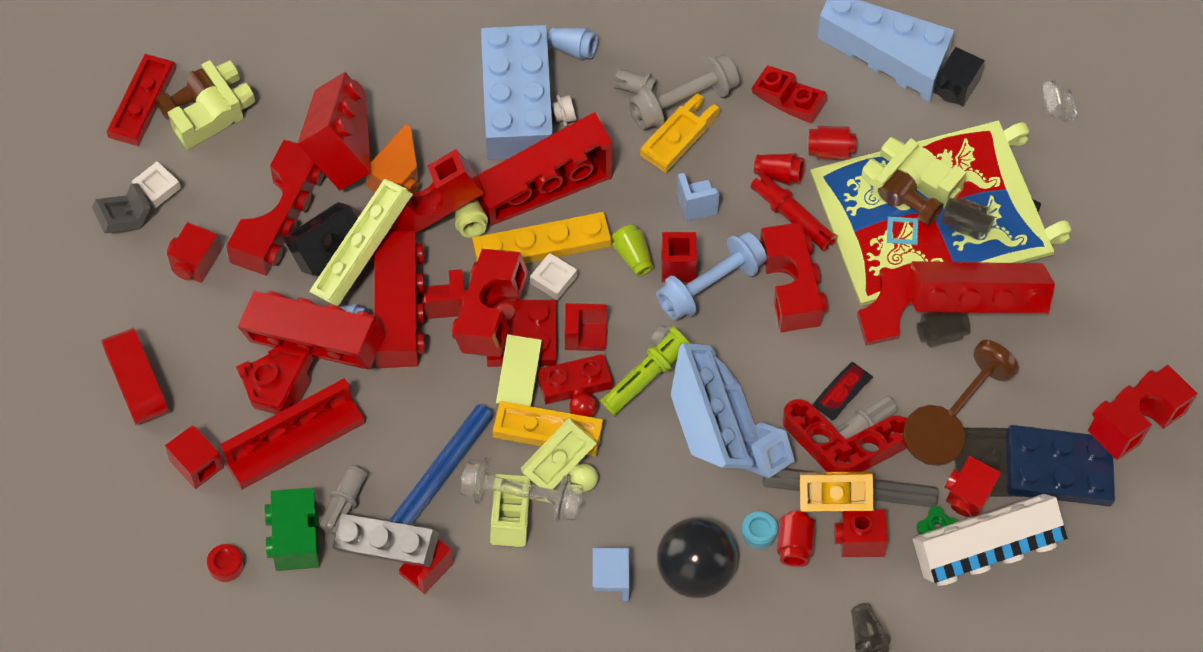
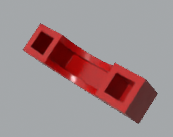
(259, 240)

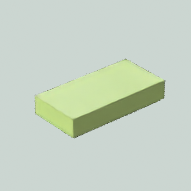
(519, 370)

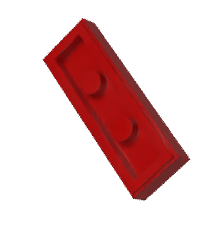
(139, 100)

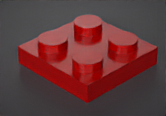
(531, 320)

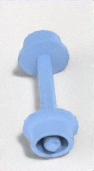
(677, 298)

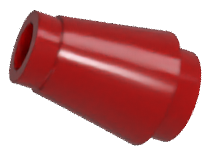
(781, 167)

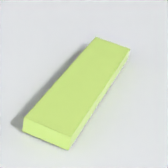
(360, 242)

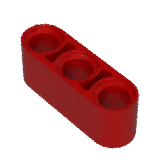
(134, 376)

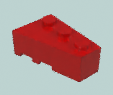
(338, 131)

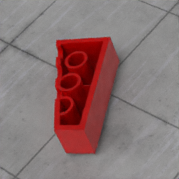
(548, 170)

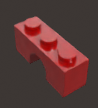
(451, 188)
(788, 252)
(494, 278)
(1158, 395)

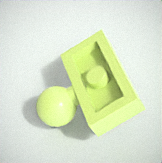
(561, 457)

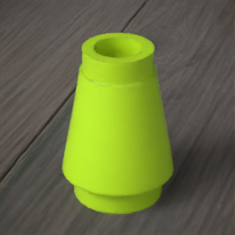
(632, 247)

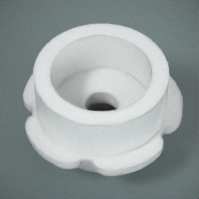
(563, 110)

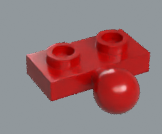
(575, 381)

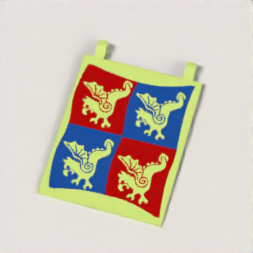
(990, 180)

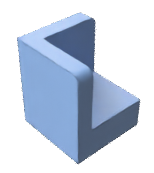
(696, 199)
(771, 450)
(611, 570)

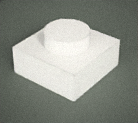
(157, 184)
(553, 276)

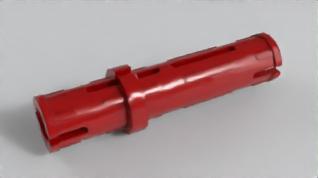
(783, 202)

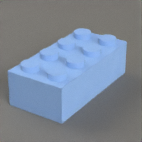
(515, 88)

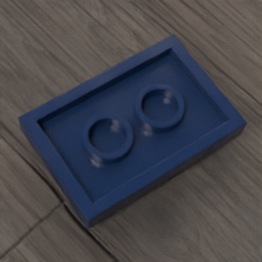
(1059, 465)

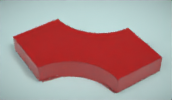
(881, 319)

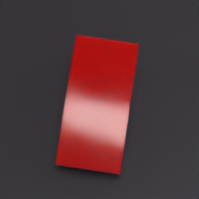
(784, 93)

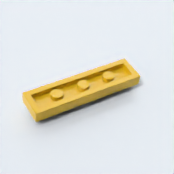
(556, 237)

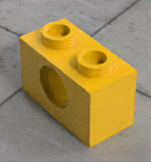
(836, 491)

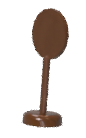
(936, 433)

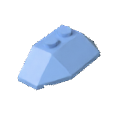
(712, 409)

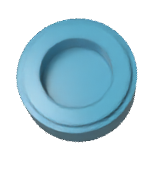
(759, 530)

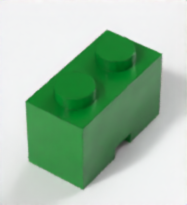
(293, 529)

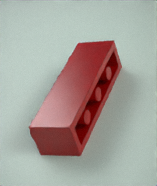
(980, 287)
(397, 299)
(321, 330)

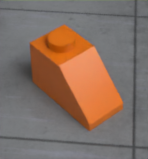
(395, 163)

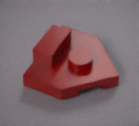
(276, 379)

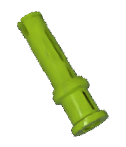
(658, 360)

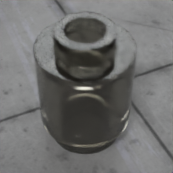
(967, 217)
(942, 327)

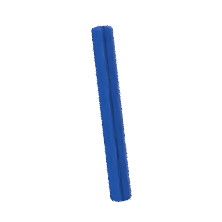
(443, 466)

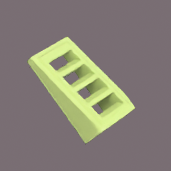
(507, 530)

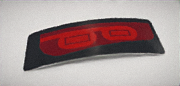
(842, 390)

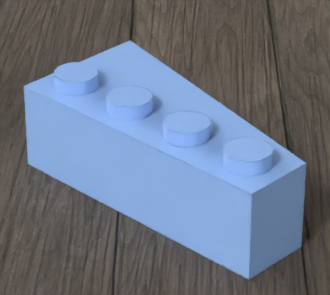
(888, 41)

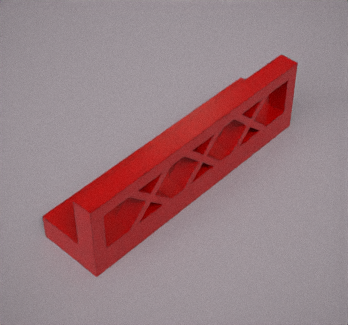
(291, 434)

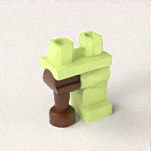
(214, 104)
(911, 170)

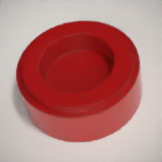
(225, 562)

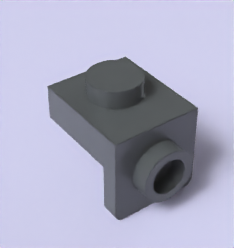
(122, 212)

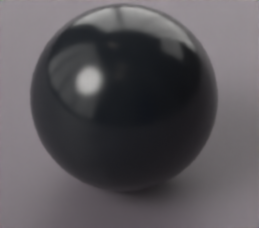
(697, 557)

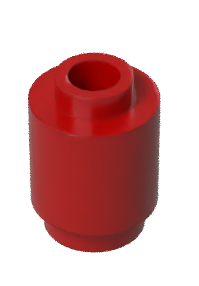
(831, 142)
(795, 538)

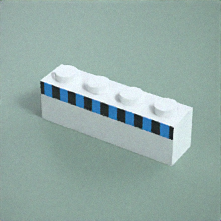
(990, 538)

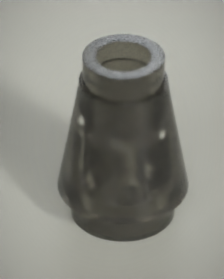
(868, 630)

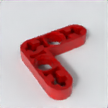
(838, 447)

